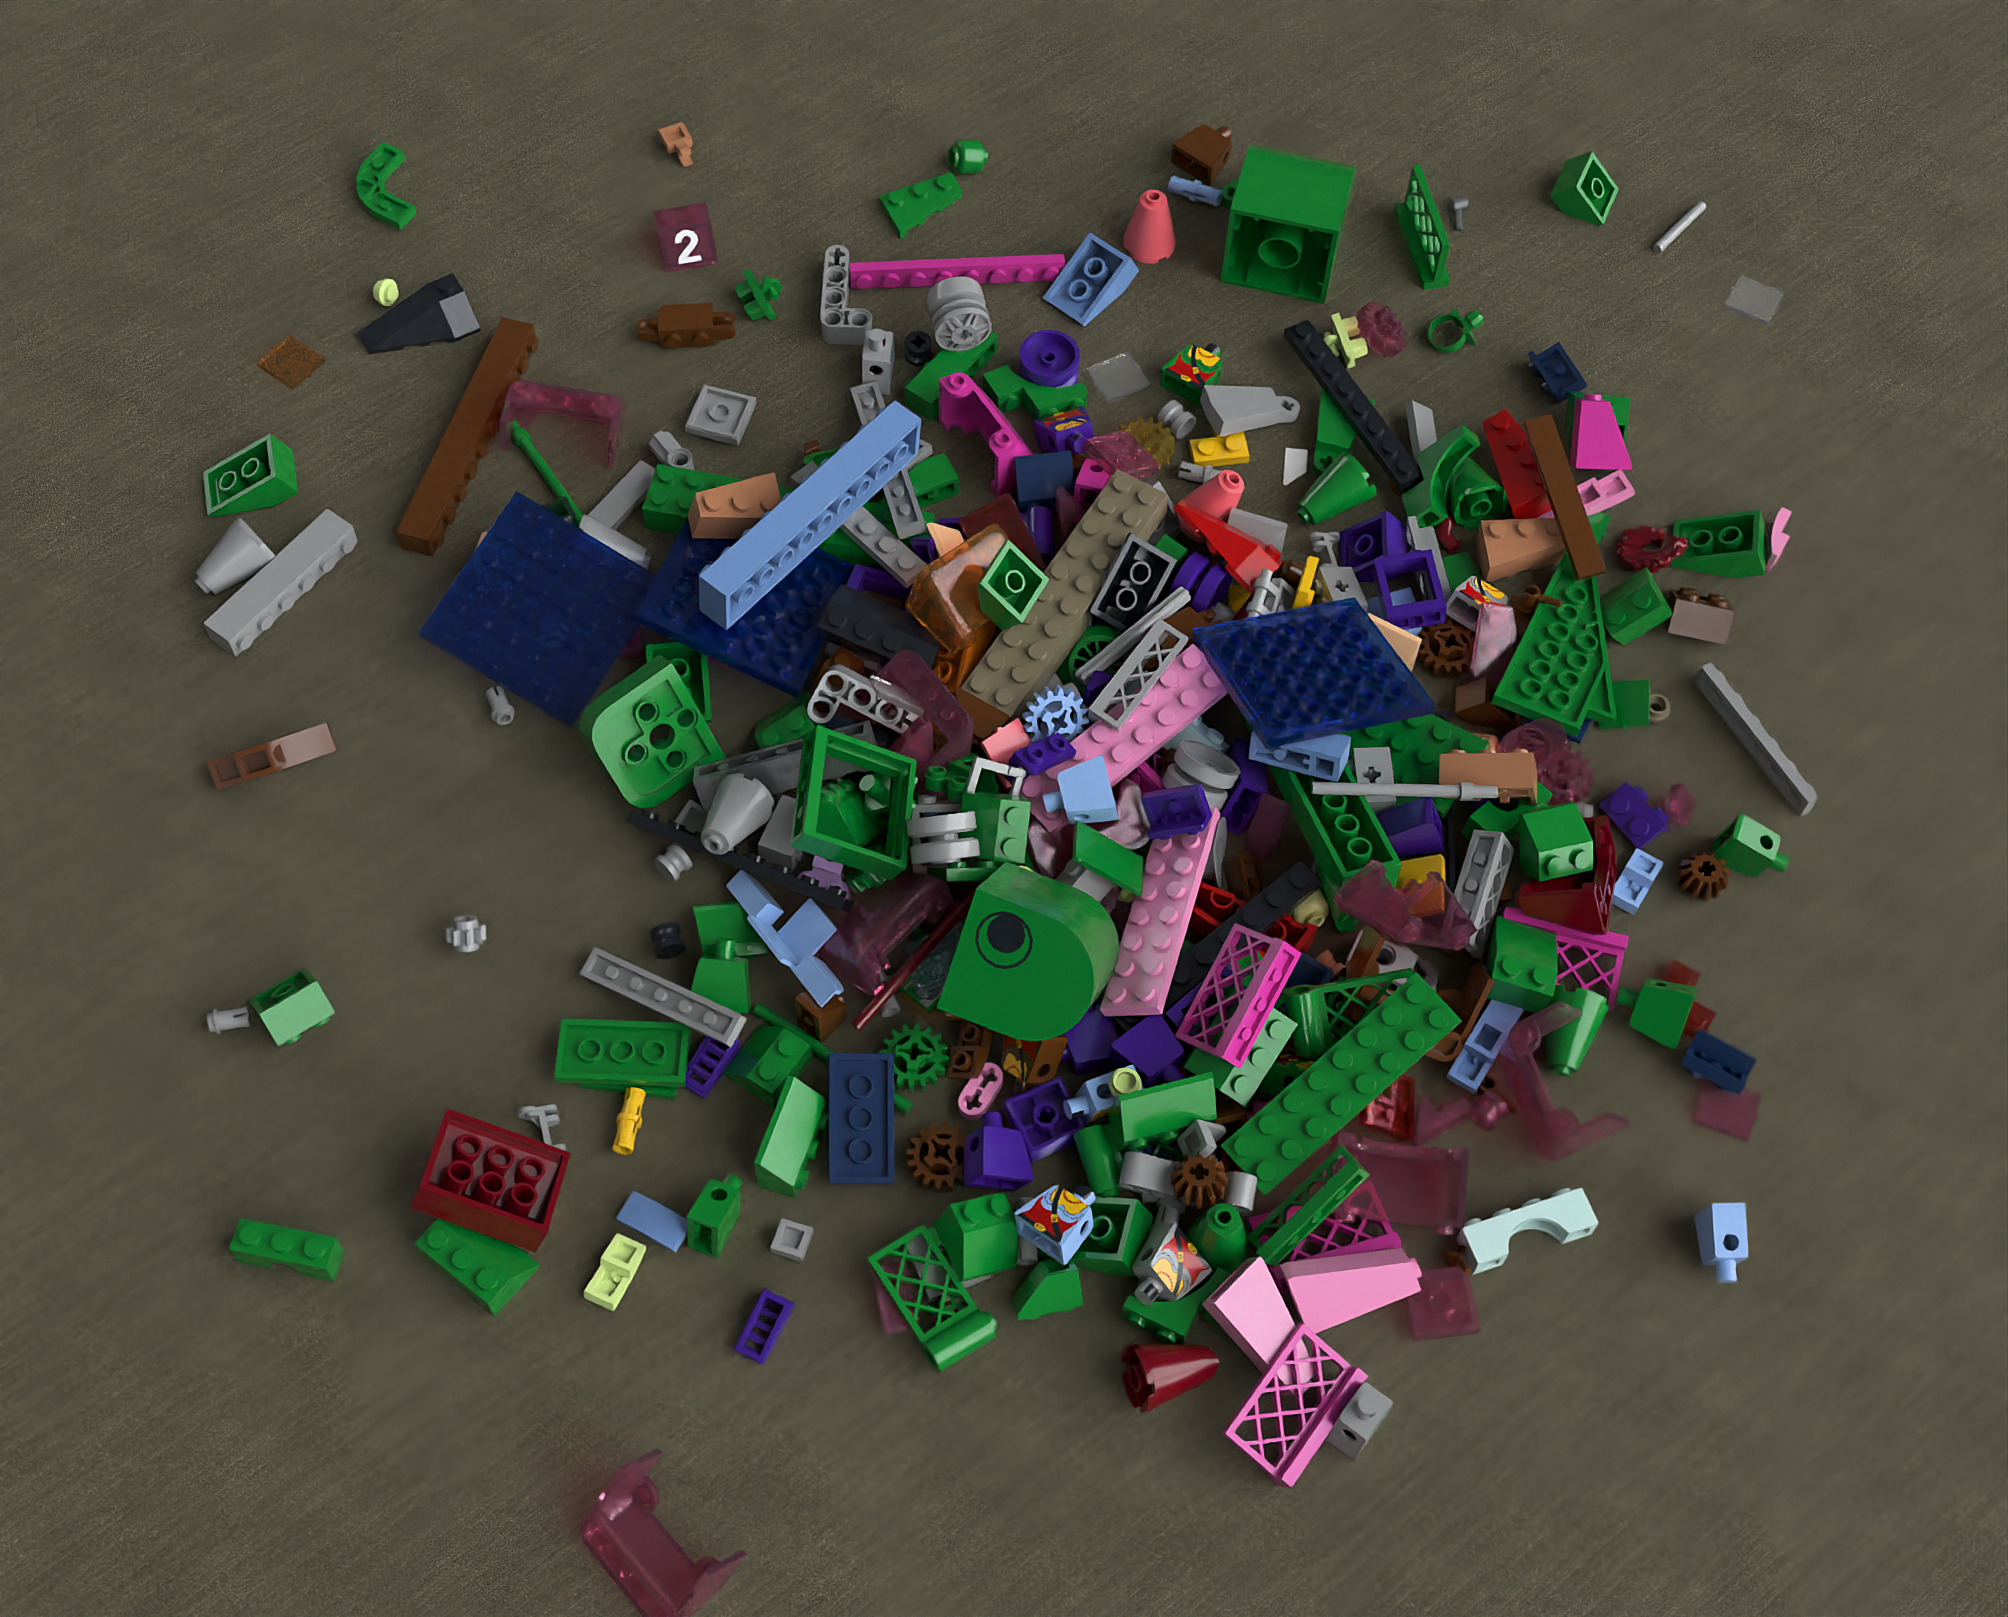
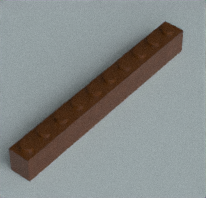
(466, 438)

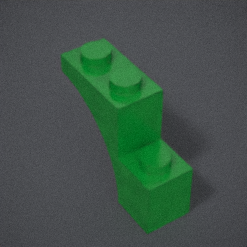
(1010, 391)
(1438, 466)
(1173, 1319)

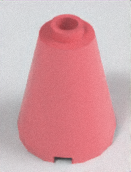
(1150, 230)
(1215, 498)

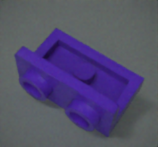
(1042, 755)
(1176, 811)
(1634, 815)

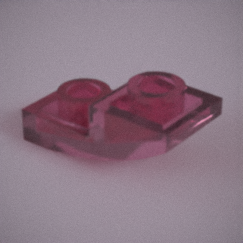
(891, 1317)

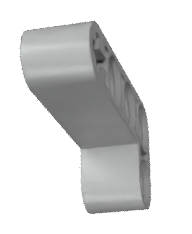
(837, 321)
(847, 696)
(1153, 1177)

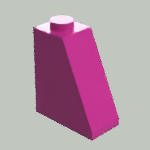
(1597, 436)

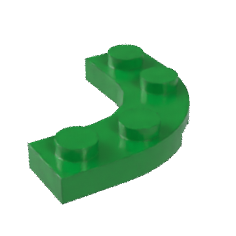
(371, 187)

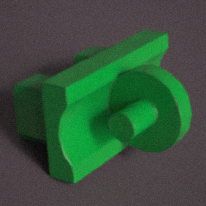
(767, 289)

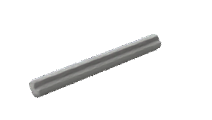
(1132, 635)

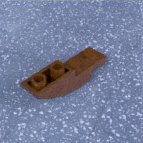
(272, 756)

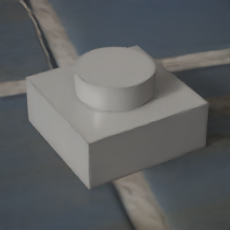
(792, 1239)

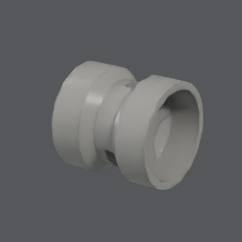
(1175, 418)

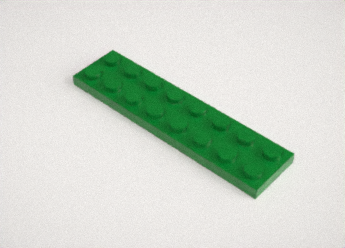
(1341, 1083)

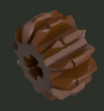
(1703, 875)
(1199, 1180)

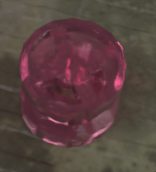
(1488, 1111)

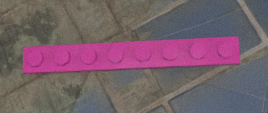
(930, 272)

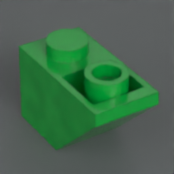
(1048, 1290)

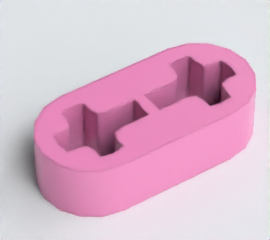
(986, 1095)

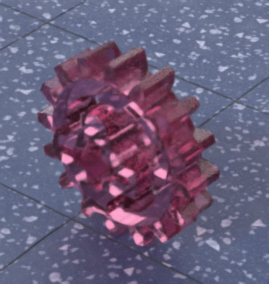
(1381, 329)
(1562, 778)

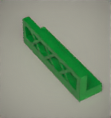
(1312, 1210)

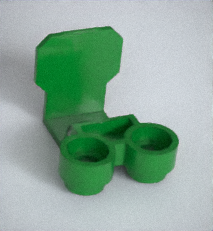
(955, 779)

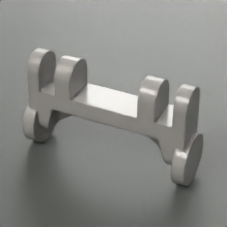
(1323, 543)
(538, 1117)

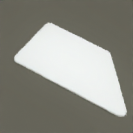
(1295, 464)

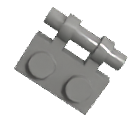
(1277, 592)

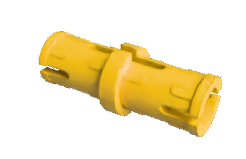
(629, 1121)

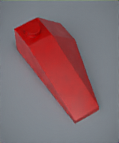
(1242, 552)

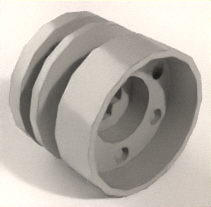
(958, 313)

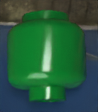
(967, 156)

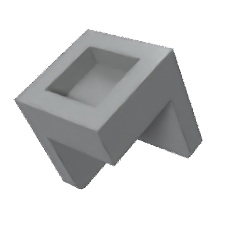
(1201, 1137)

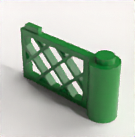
(1308, 1009)
(1103, 1160)
(959, 1333)

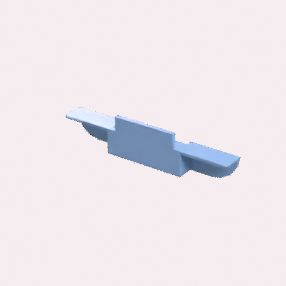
(796, 940)

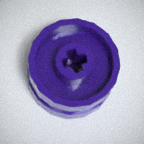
(1049, 359)
(1204, 583)

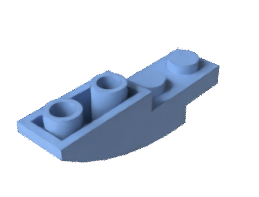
(1483, 1045)

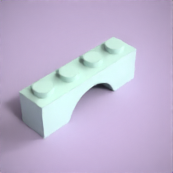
(1563, 1216)

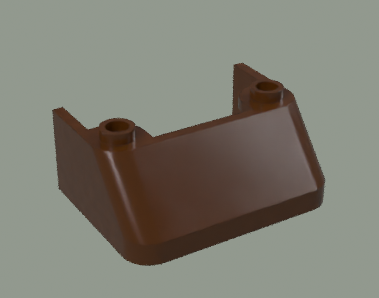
(1464, 1003)

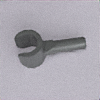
(1459, 204)

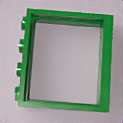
(871, 757)

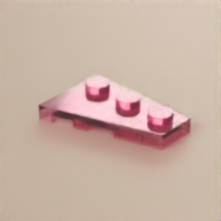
(1494, 643)

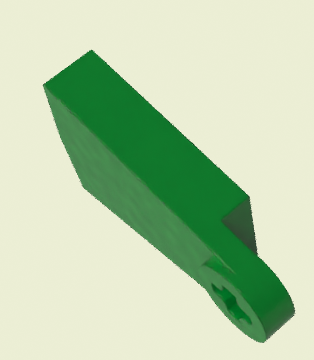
(1332, 434)

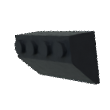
(874, 628)

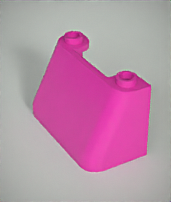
(969, 408)

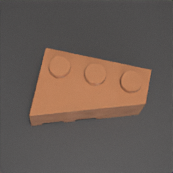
(732, 508)
(1516, 546)
(1511, 772)

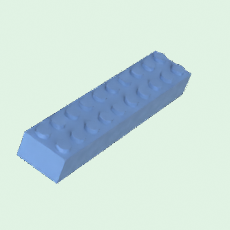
(808, 515)

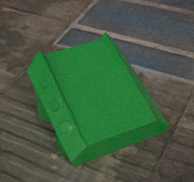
(730, 922)

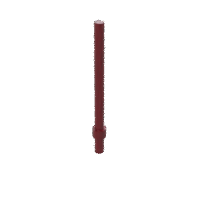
(958, 912)

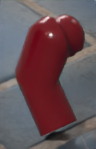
(1444, 536)

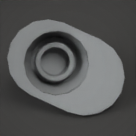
(1216, 855)

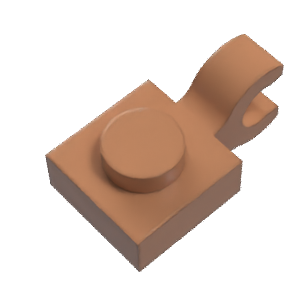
(677, 139)

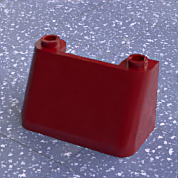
(1578, 899)

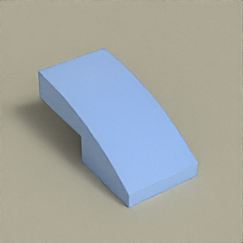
(1635, 881)

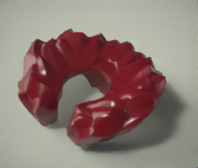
(1636, 559)

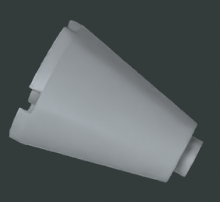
(615, 540)
(233, 559)
(735, 812)

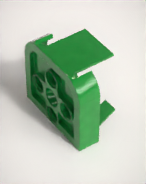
(615, 725)

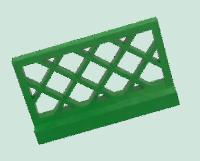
(1423, 232)

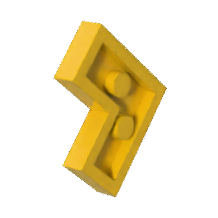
(1219, 450)

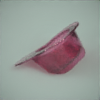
(1542, 737)

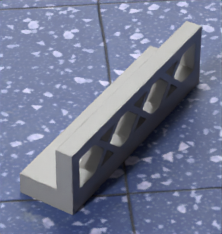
(1425, 539)
(1132, 670)
(1482, 883)

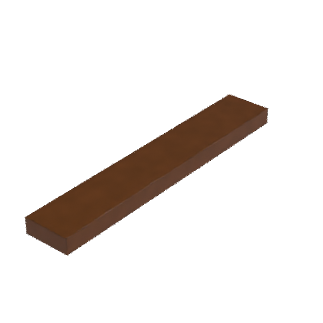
(1564, 497)

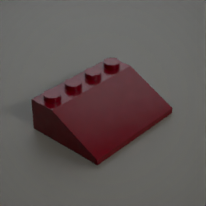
(491, 1180)

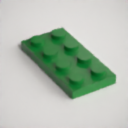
(622, 1052)

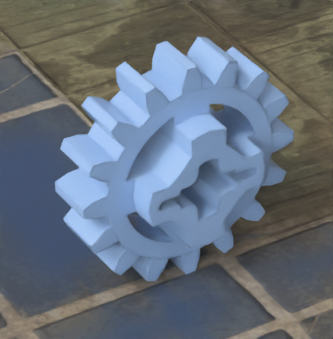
(1056, 705)

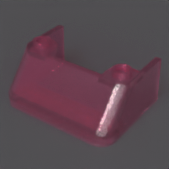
(565, 402)
(914, 675)
(1551, 1130)
(642, 1552)

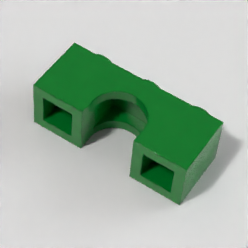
(1494, 819)
(307, 1252)

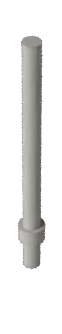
(1464, 790)

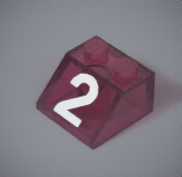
(685, 237)

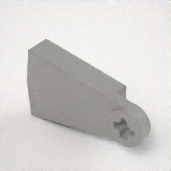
(1245, 408)

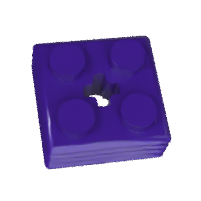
(1043, 1100)

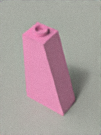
(1349, 1285)
(1258, 1320)

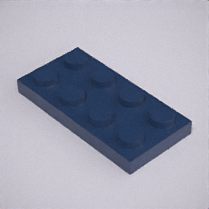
(860, 1119)

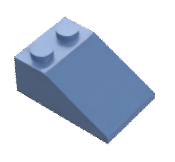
(1091, 280)

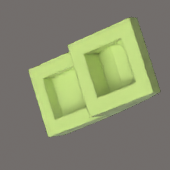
(615, 1272)

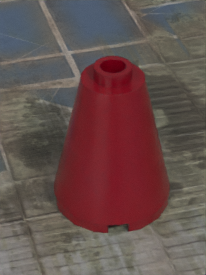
(1165, 1372)

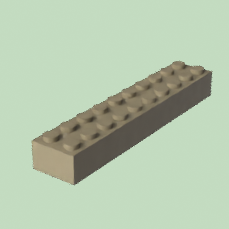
(1031, 652)

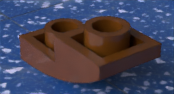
(972, 1051)

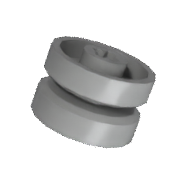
(1202, 765)
(943, 839)

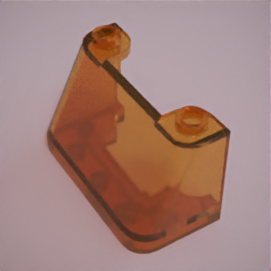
(947, 590)

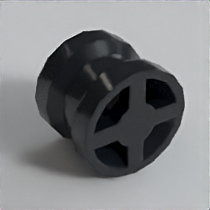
(913, 353)
(667, 940)

